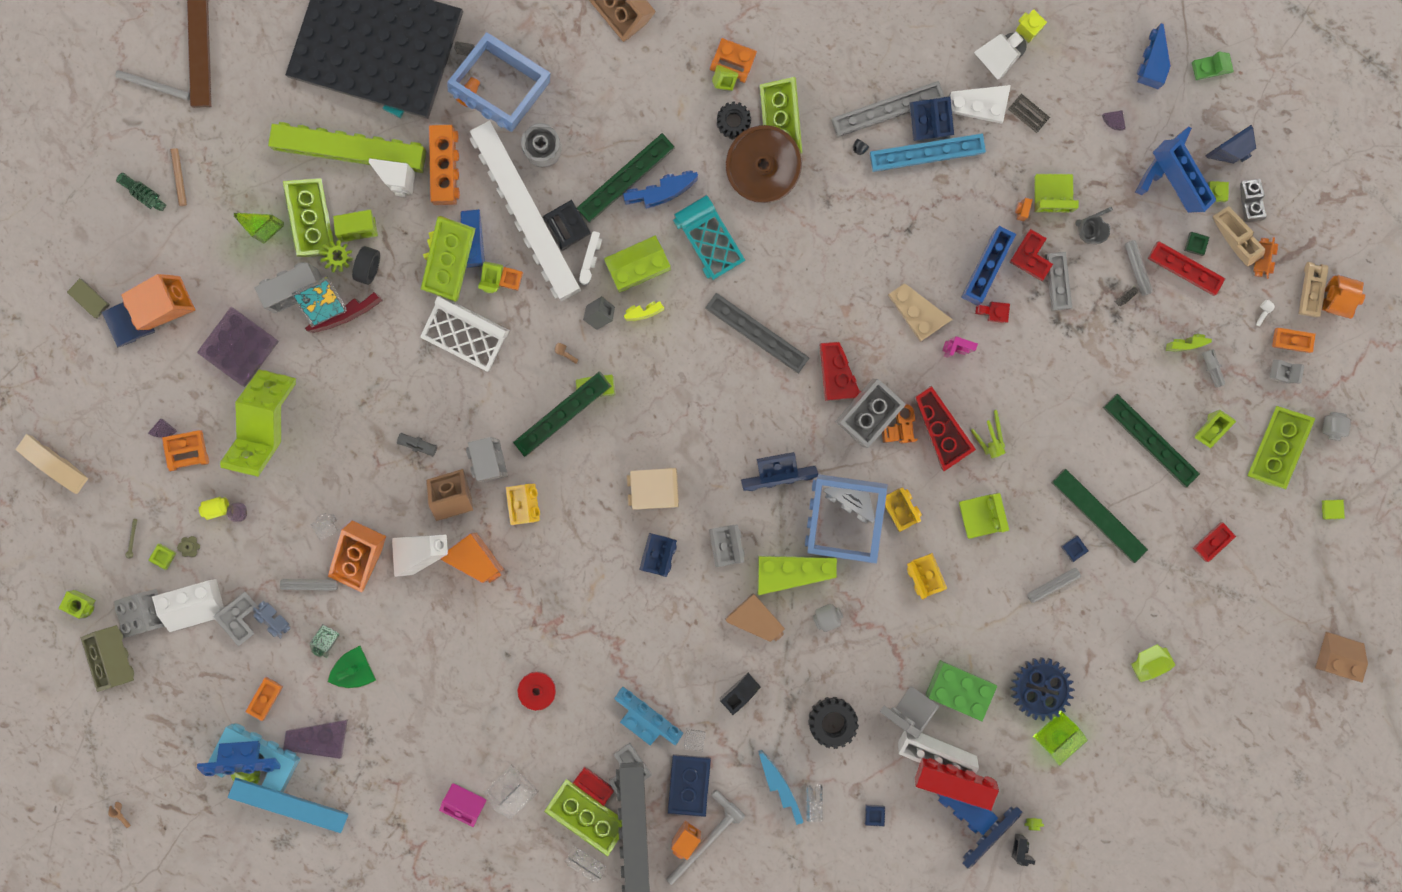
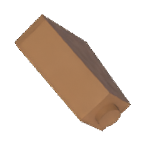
(756, 619)

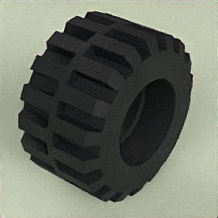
(842, 736)

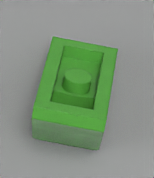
(1212, 66)

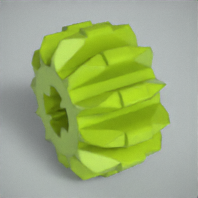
(342, 256)

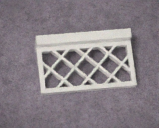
(471, 318)

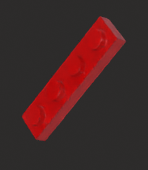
(1186, 268)

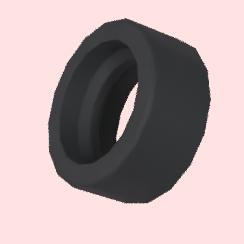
(366, 265)

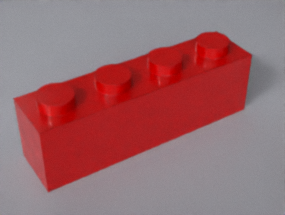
(956, 783)

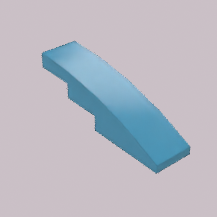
(777, 782)

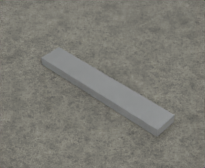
(884, 109)

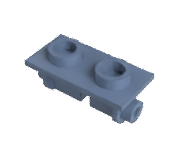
(265, 615)

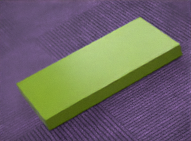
(447, 258)

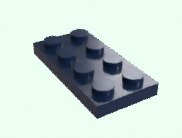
(986, 843)

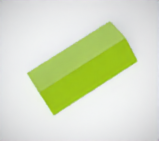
(781, 108)
(308, 216)
(1281, 447)
(585, 817)

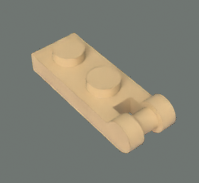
(1313, 289)

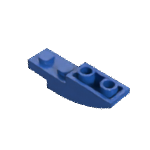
(669, 189)

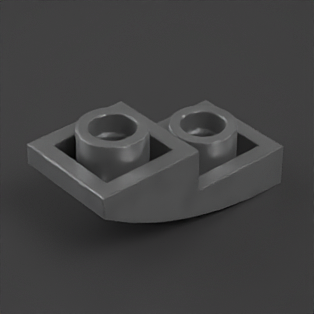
(1251, 199)

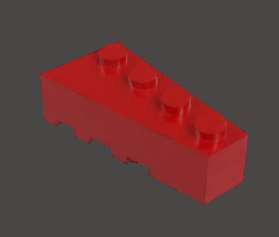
(944, 431)

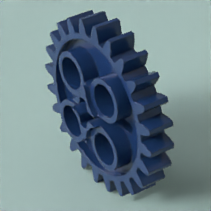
(1037, 705)

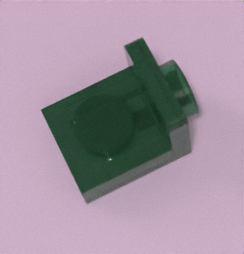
(323, 641)

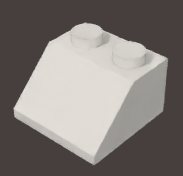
(395, 175)

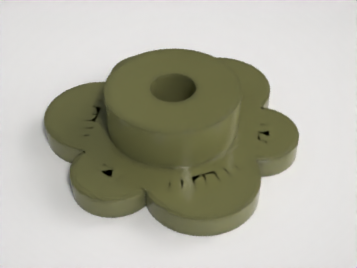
(193, 546)

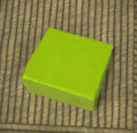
(724, 78)

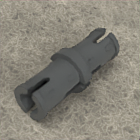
(416, 444)

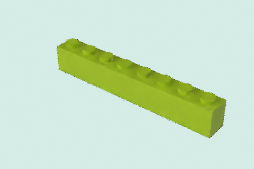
(344, 147)

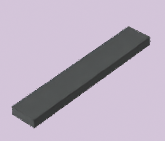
(757, 333)

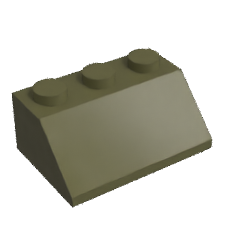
(107, 658)

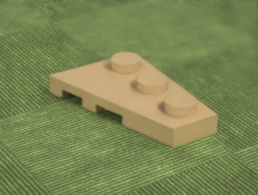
(918, 312)

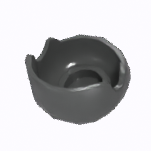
(1094, 230)

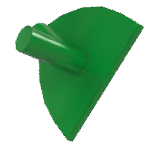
(352, 670)

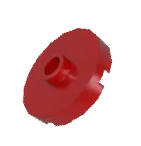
(543, 683)

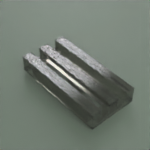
(1023, 118)

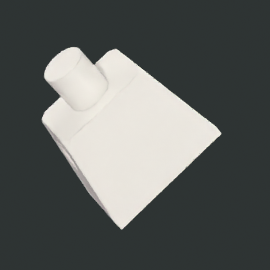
(1000, 53)

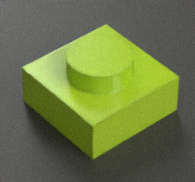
(1220, 190)

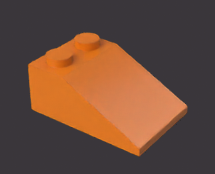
(356, 555)

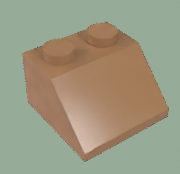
(449, 495)
(1342, 657)

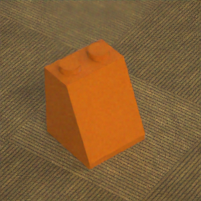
(157, 301)
(474, 559)

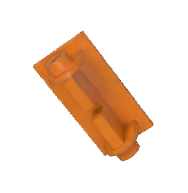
(1265, 265)

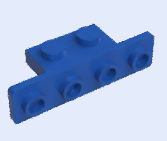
(238, 758)

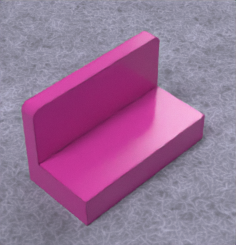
(462, 805)

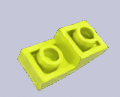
(636, 313)

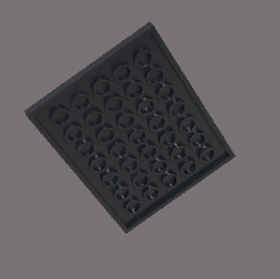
(377, 50)

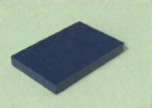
(689, 785)

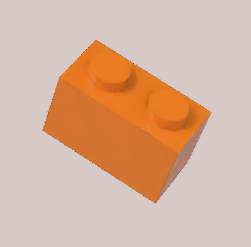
(685, 840)

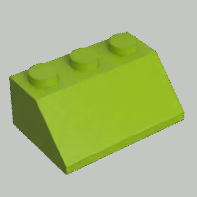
(637, 264)

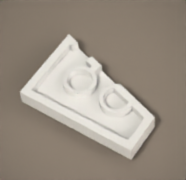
(981, 103)

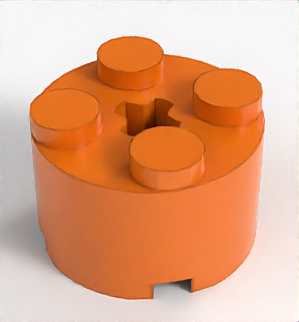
(1343, 296)

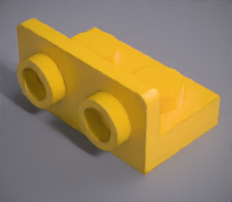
(523, 504)

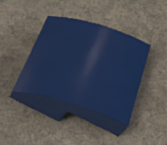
(931, 118)
(121, 326)

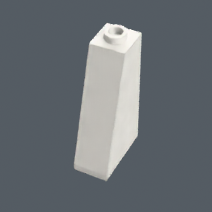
(417, 553)

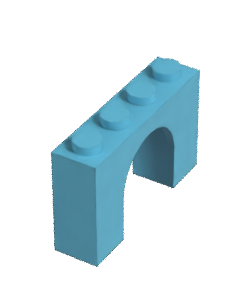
(288, 760)

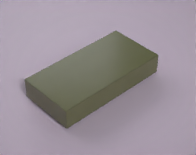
(88, 298)

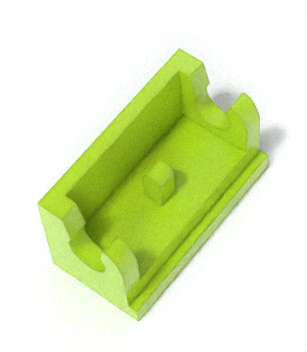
(355, 226)

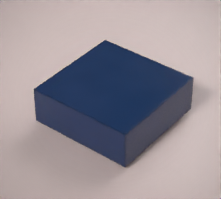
(1074, 548)
(874, 815)

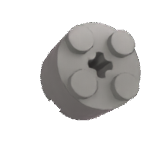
(533, 138)

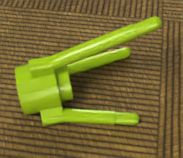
(997, 446)

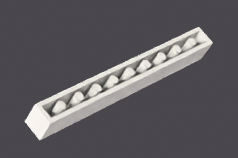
(525, 211)

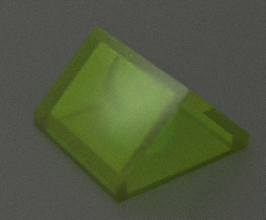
(259, 226)
(1060, 738)

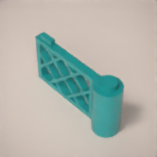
(696, 215)

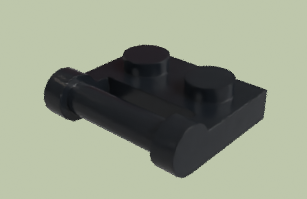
(572, 221)

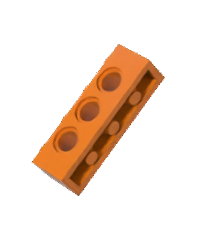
(437, 136)

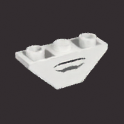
(852, 501)

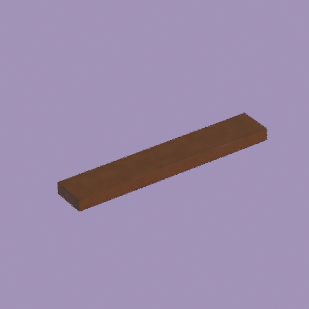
(199, 53)

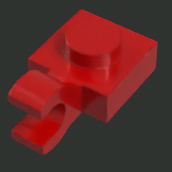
(996, 311)

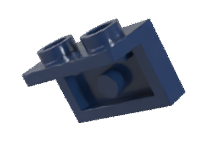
(658, 555)

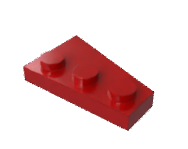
(837, 376)

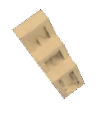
(51, 464)

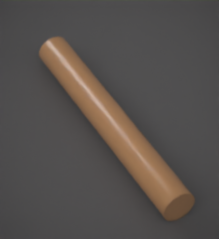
(178, 177)

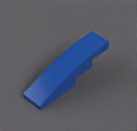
(1155, 171)

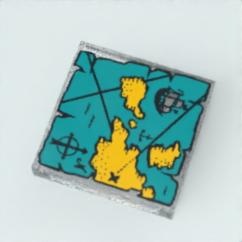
(319, 301)

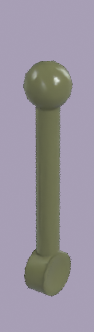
(129, 554)

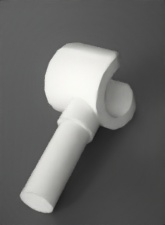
(1267, 306)

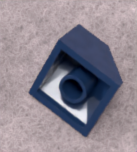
(1236, 148)

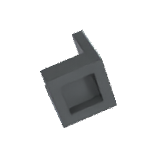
(599, 313)

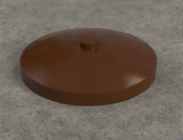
(763, 164)

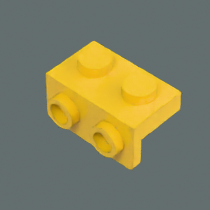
(901, 509)
(926, 576)

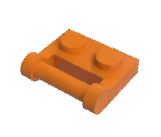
(736, 55)
(183, 444)

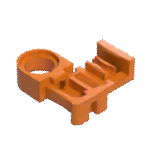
(903, 431)

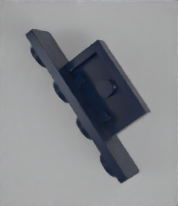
(778, 470)

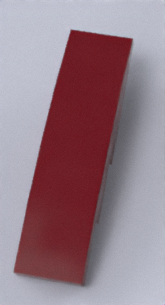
(354, 310)

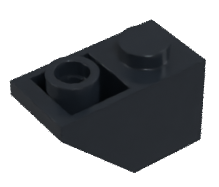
(740, 693)

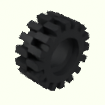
(729, 109)

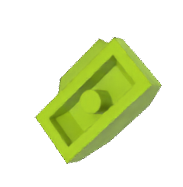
(1152, 663)

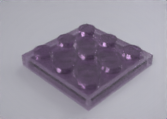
(237, 346)

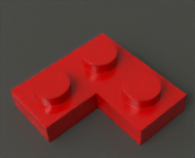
(1027, 258)

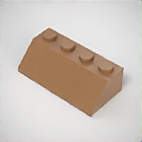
(625, 16)

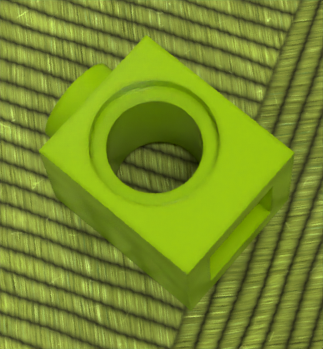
(69, 604)

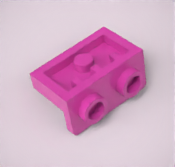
(959, 346)

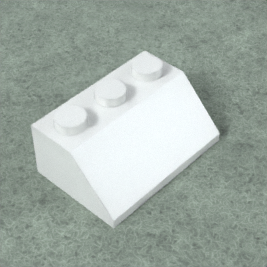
(188, 605)

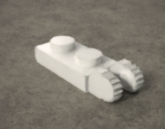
(590, 260)

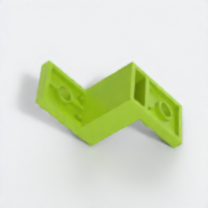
(258, 423)

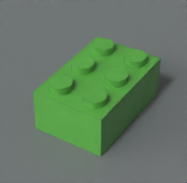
(961, 690)

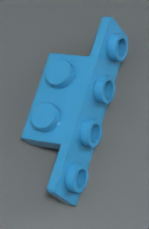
(644, 720)

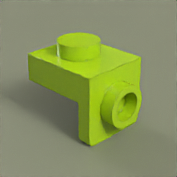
(490, 277)

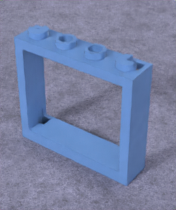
(512, 58)
(852, 484)

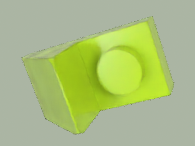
(1215, 427)

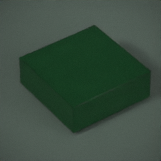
(1196, 243)

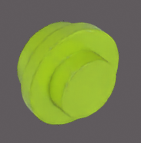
(1034, 824)

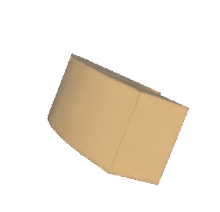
(1239, 236)

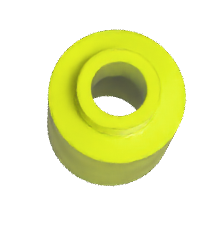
(214, 507)

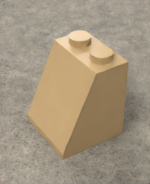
(653, 488)

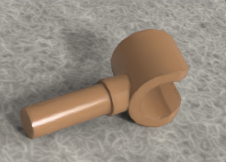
(560, 350)
(117, 813)

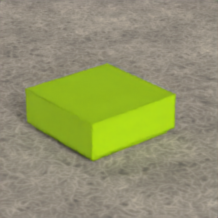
(1333, 509)
(162, 556)

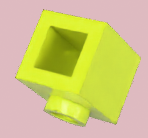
(1030, 25)

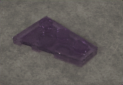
(318, 740)

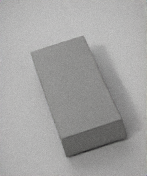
(1059, 282)

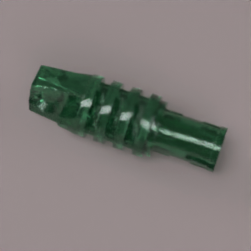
(141, 192)

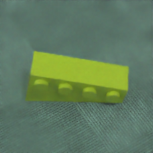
(786, 572)

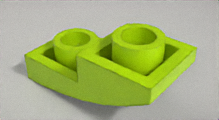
(1193, 342)

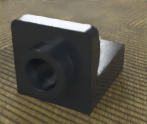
(1020, 848)

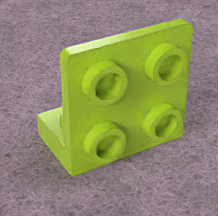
(1054, 193)
(983, 515)

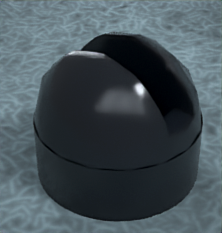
(860, 147)

